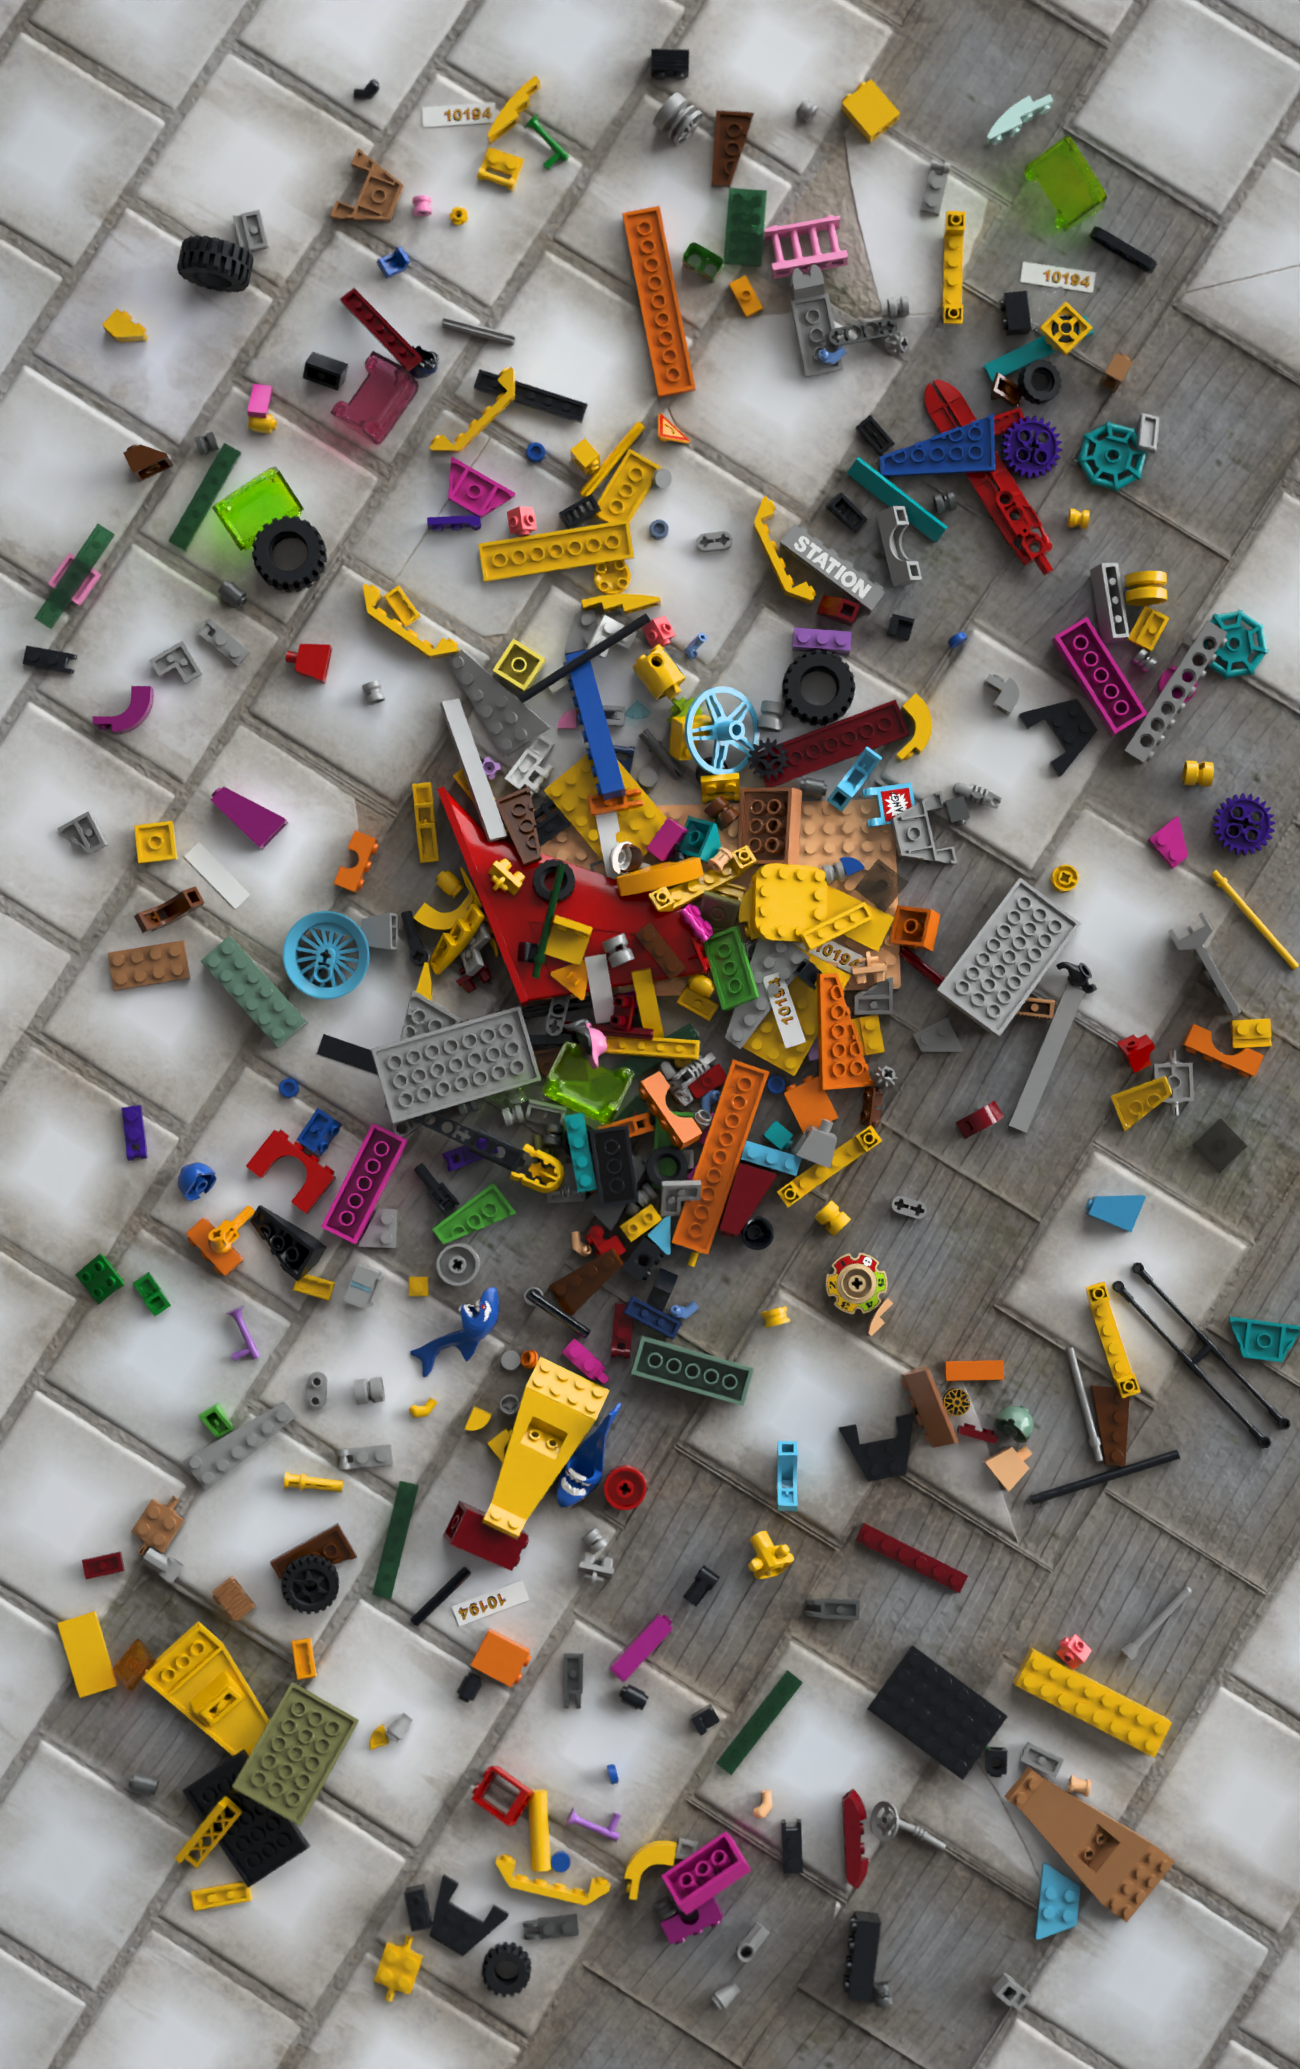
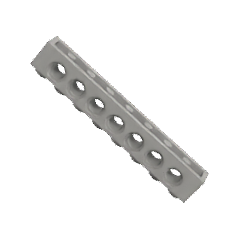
(1217, 638)

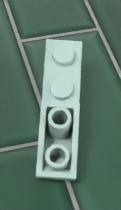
(1011, 121)

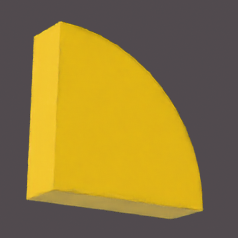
(378, 1738)

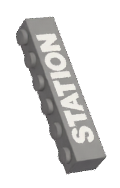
(832, 568)

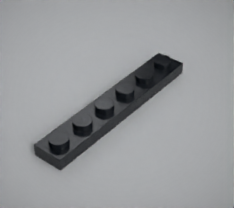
(534, 397)

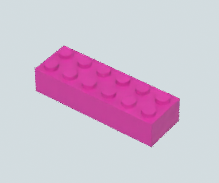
(1099, 676)
(364, 1183)

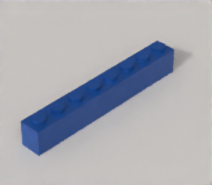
(596, 730)

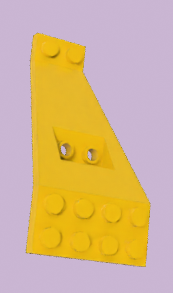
(557, 1410)
(198, 1676)

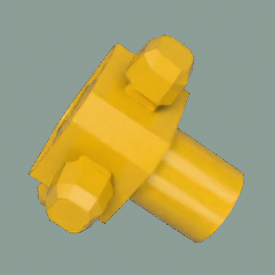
(770, 1559)

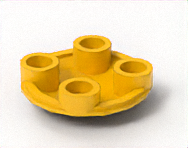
(612, 577)

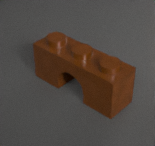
(660, 951)

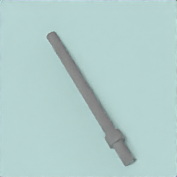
(1094, 1441)

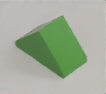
(216, 1421)

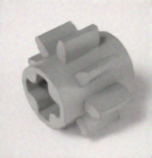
(896, 343)
(884, 1078)

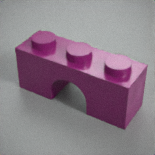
(678, 1929)

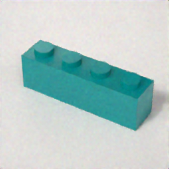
(580, 1153)

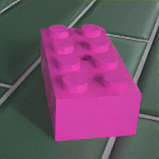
(706, 1873)

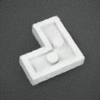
(606, 628)

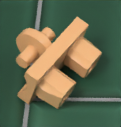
(877, 969)

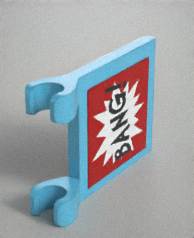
(891, 802)

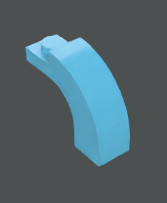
(854, 779)
(787, 1475)

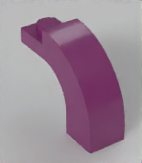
(133, 717)

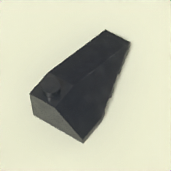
(292, 1246)

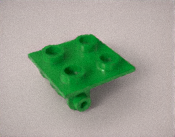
(100, 1278)

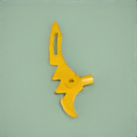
(477, 901)

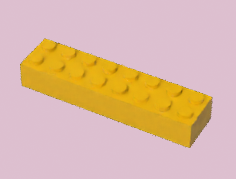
(1092, 1702)

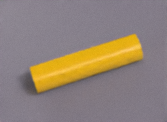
(539, 1831)

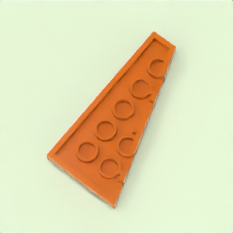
(838, 1042)

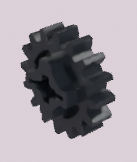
(768, 751)

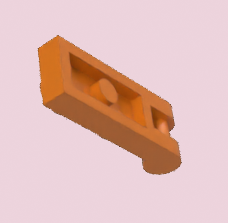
(632, 1124)

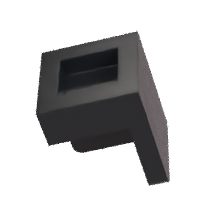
(900, 627)
(807, 973)
(704, 1719)

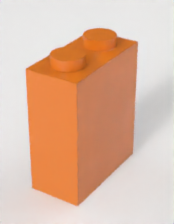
(809, 1103)
(501, 1658)

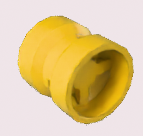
(1076, 518)

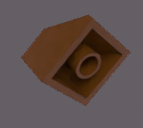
(146, 461)

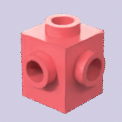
(521, 521)
(658, 632)
(1073, 1651)

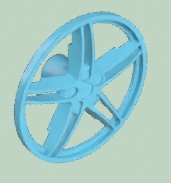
(723, 730)

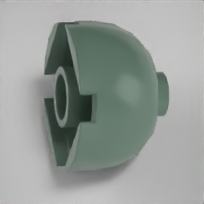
(1016, 1422)

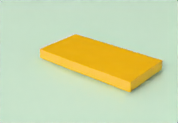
(626, 488)
(869, 934)
(87, 1654)

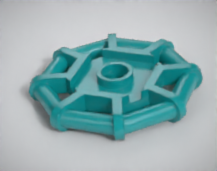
(1103, 462)
(1244, 647)

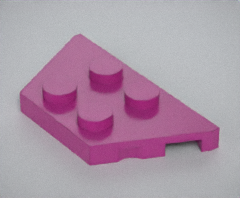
(475, 491)

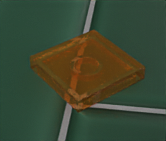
(134, 1664)

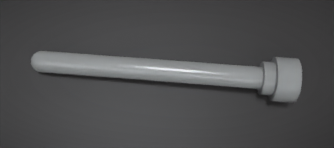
(1131, 1649)

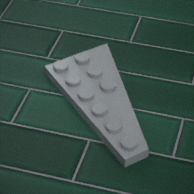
(424, 1017)

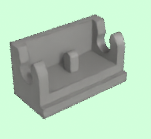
(545, 1113)

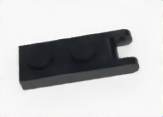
(48, 659)
(792, 1848)

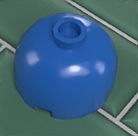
(195, 1179)

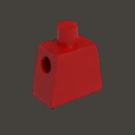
(311, 660)

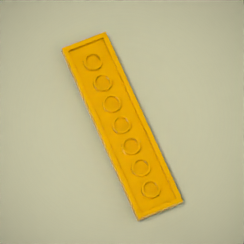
(556, 551)

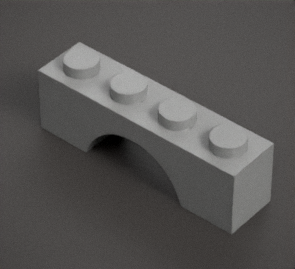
(892, 525)

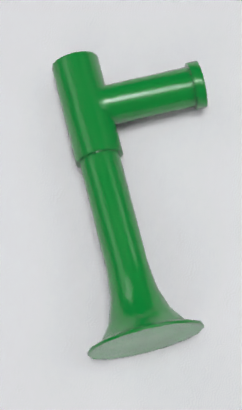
(559, 152)

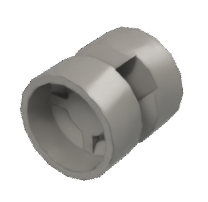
(771, 717)
(620, 957)
(369, 1390)

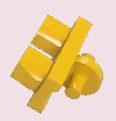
(504, 878)

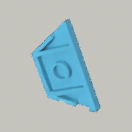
(1056, 1903)

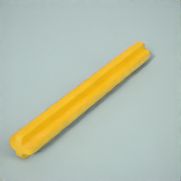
(612, 459)

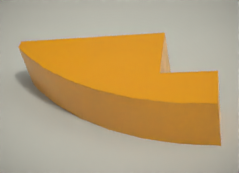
(659, 875)

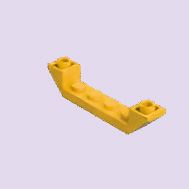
(952, 268)
(507, 380)
(801, 592)
(444, 647)
(691, 890)
(818, 1174)
(1111, 1340)
(559, 1891)

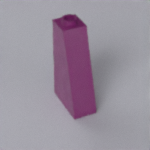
(253, 819)
(640, 1647)

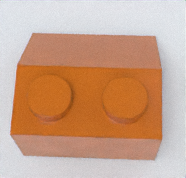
(915, 928)

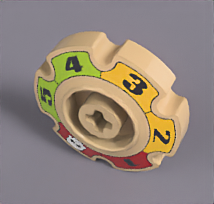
(867, 1294)

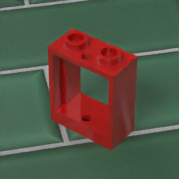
(517, 1807)

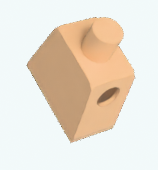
(1009, 1465)

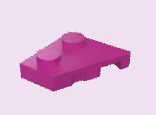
(1170, 843)

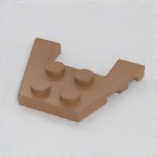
(377, 196)

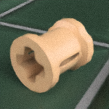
(722, 854)
(1079, 1785)

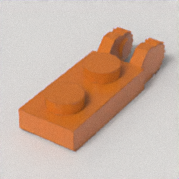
(599, 807)

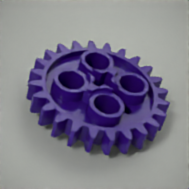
(1015, 444)
(1240, 841)

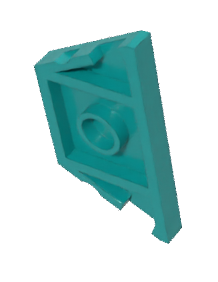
(1263, 1338)

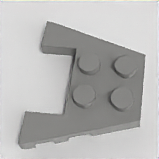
(914, 833)

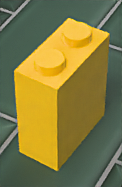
(869, 110)

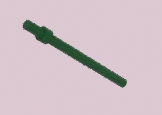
(539, 958)

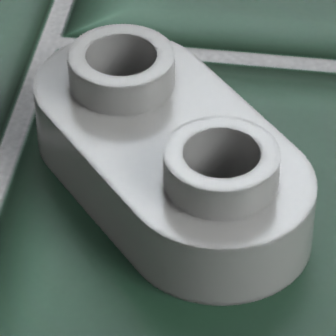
(317, 1391)

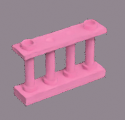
(824, 261)

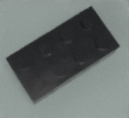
(614, 1166)
(863, 1956)

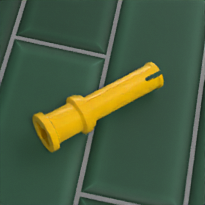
(302, 1482)

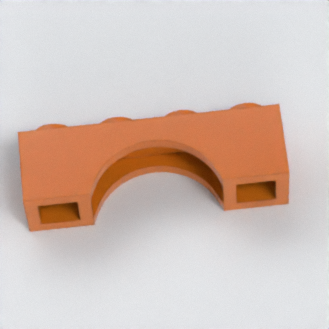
(1200, 1041)
(681, 1130)

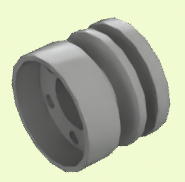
(678, 118)

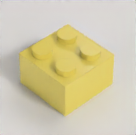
(519, 666)

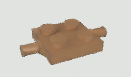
(158, 1525)

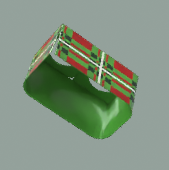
(696, 249)

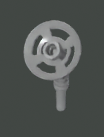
(890, 1820)

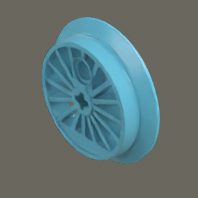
(334, 923)

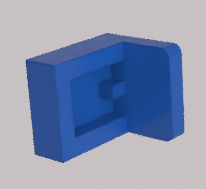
(393, 263)

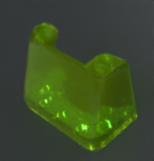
(1067, 183)
(255, 505)
(586, 1089)

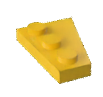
(1140, 1100)

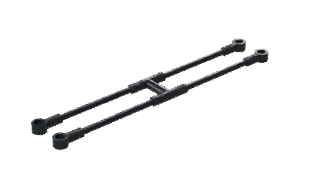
(1192, 1363)

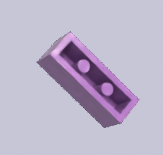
(825, 640)

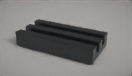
(885, 447)

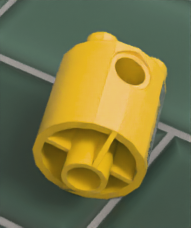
(659, 673)

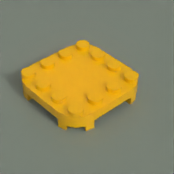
(787, 901)

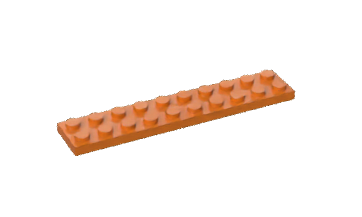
(658, 301)
(721, 1156)

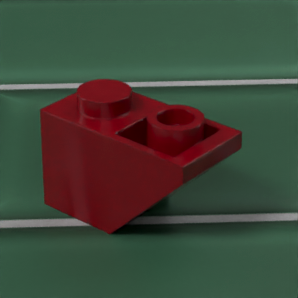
(838, 609)

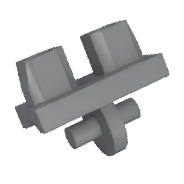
(604, 1570)

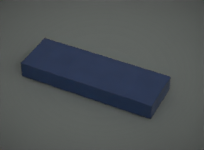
(652, 1317)

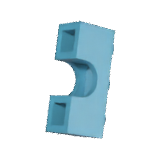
(771, 1158)

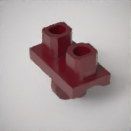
(466, 981)
(623, 1011)

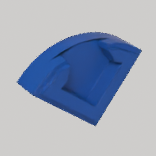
(851, 865)

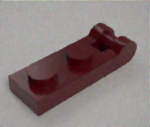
(621, 1332)

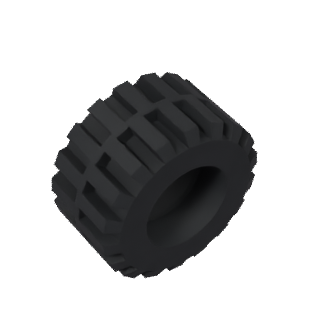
(500, 1984)

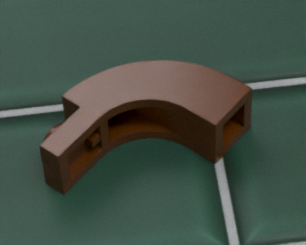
(170, 911)

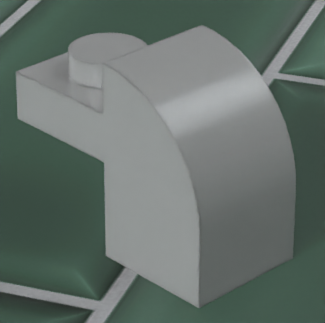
(1008, 693)
(1011, 1992)

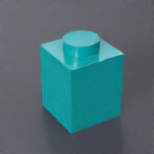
(778, 1136)

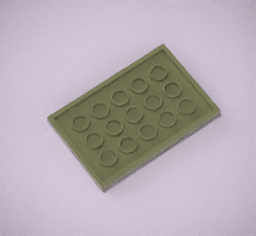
(295, 1754)

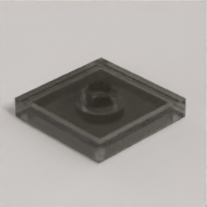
(881, 885)
(1219, 1145)

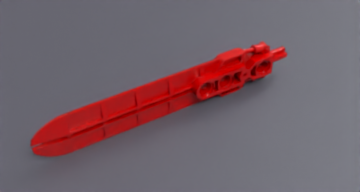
(985, 489)

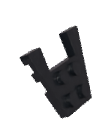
(1070, 726)
(882, 1457)
(457, 1927)

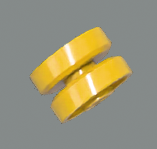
(1145, 588)

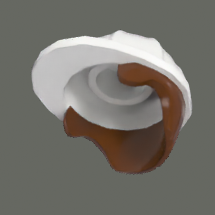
(625, 858)

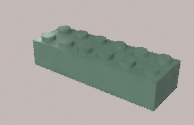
(254, 991)
(692, 1370)

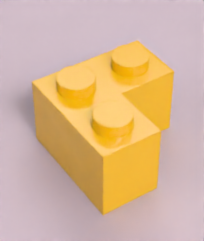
(677, 738)

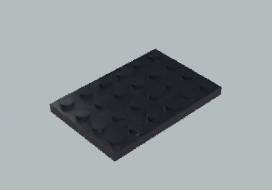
(937, 1712)
(259, 1837)

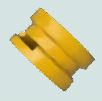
(1064, 878)
(775, 1316)

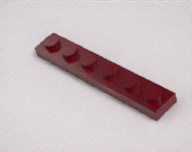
(381, 329)
(911, 1557)

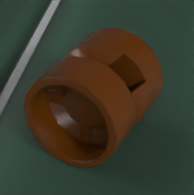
(716, 808)

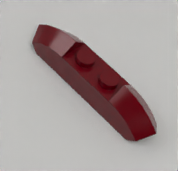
(853, 1813)

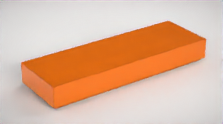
(974, 1370)

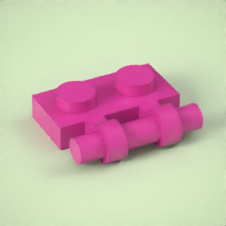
(700, 927)

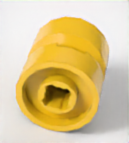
(1198, 773)
(832, 1218)

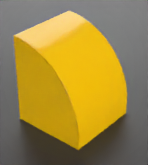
(477, 1419)

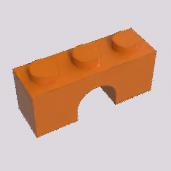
(352, 878)
(224, 1262)

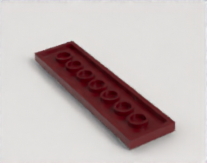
(838, 742)

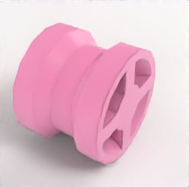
(422, 206)

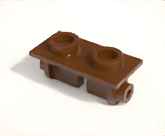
(871, 1098)

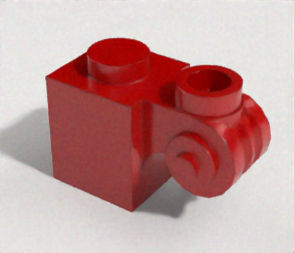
(603, 1245)

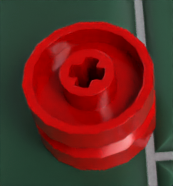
(622, 1498)

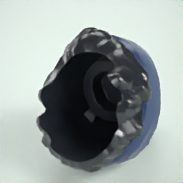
(428, 364)

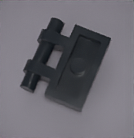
(552, 825)

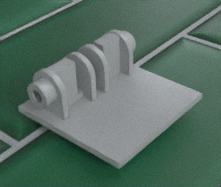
(568, 1190)

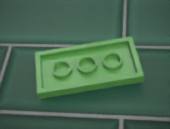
(730, 968)

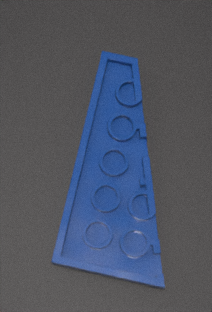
(952, 452)

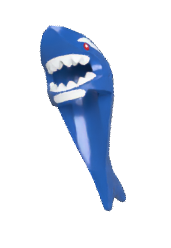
(476, 1326)
(585, 1466)

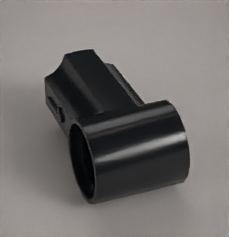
(702, 1583)

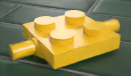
(398, 1968)

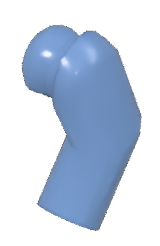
(831, 357)
(691, 649)
(708, 1099)
(683, 1312)

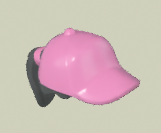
(590, 1038)

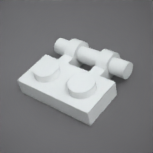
(524, 768)

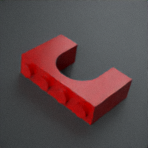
(318, 1177)

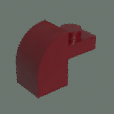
(979, 1119)

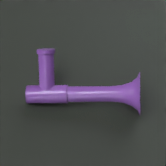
(251, 1348)
(608, 1832)

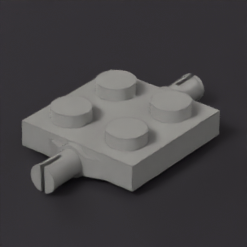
(1179, 1078)

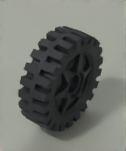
(305, 1597)

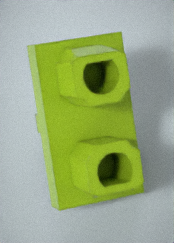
(682, 708)

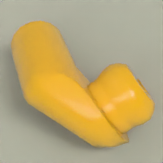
(423, 1411)

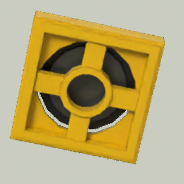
(1064, 331)

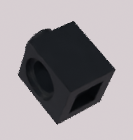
(992, 1753)

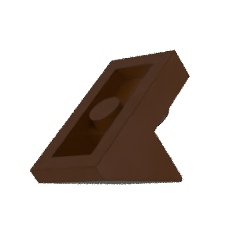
(1005, 390)

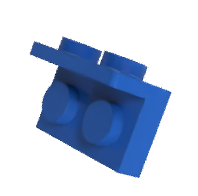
(319, 1132)

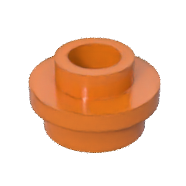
(529, 1359)

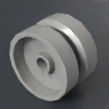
(448, 1258)

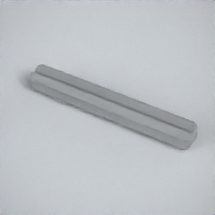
(478, 331)

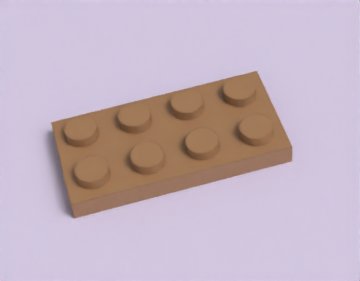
(149, 965)

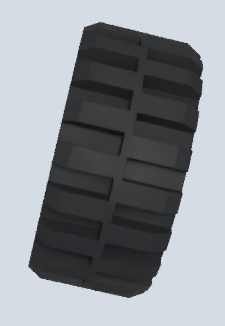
(215, 264)
(281, 530)
(824, 663)

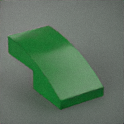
(151, 1293)

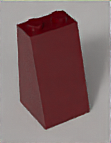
(744, 1196)
(471, 1535)

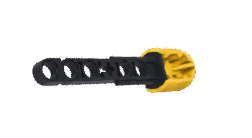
(513, 1155)

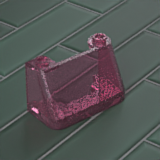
(378, 400)

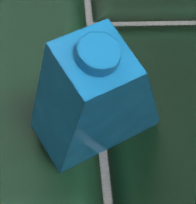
(1116, 1210)

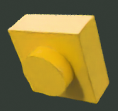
(418, 1286)

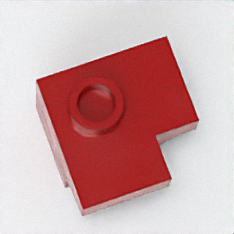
(1136, 1051)

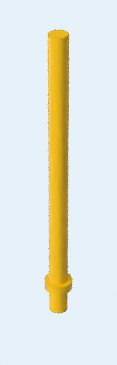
(1254, 919)

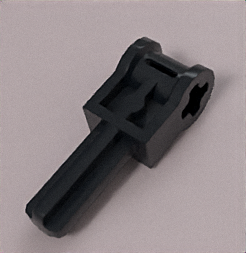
(413, 938)
(438, 1192)

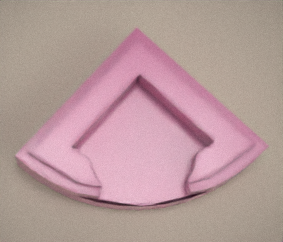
(568, 720)

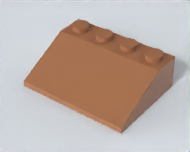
(770, 824)
(929, 1407)

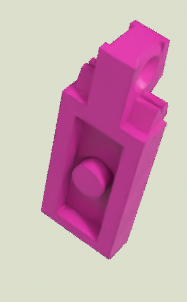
(585, 1361)

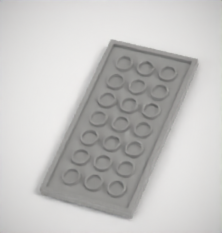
(1008, 958)
(456, 1064)

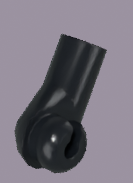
(368, 92)

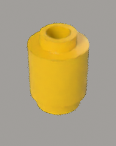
(262, 425)
(449, 883)
(701, 985)

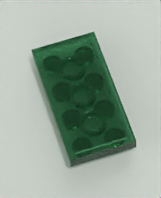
(745, 227)

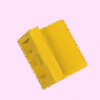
(568, 940)

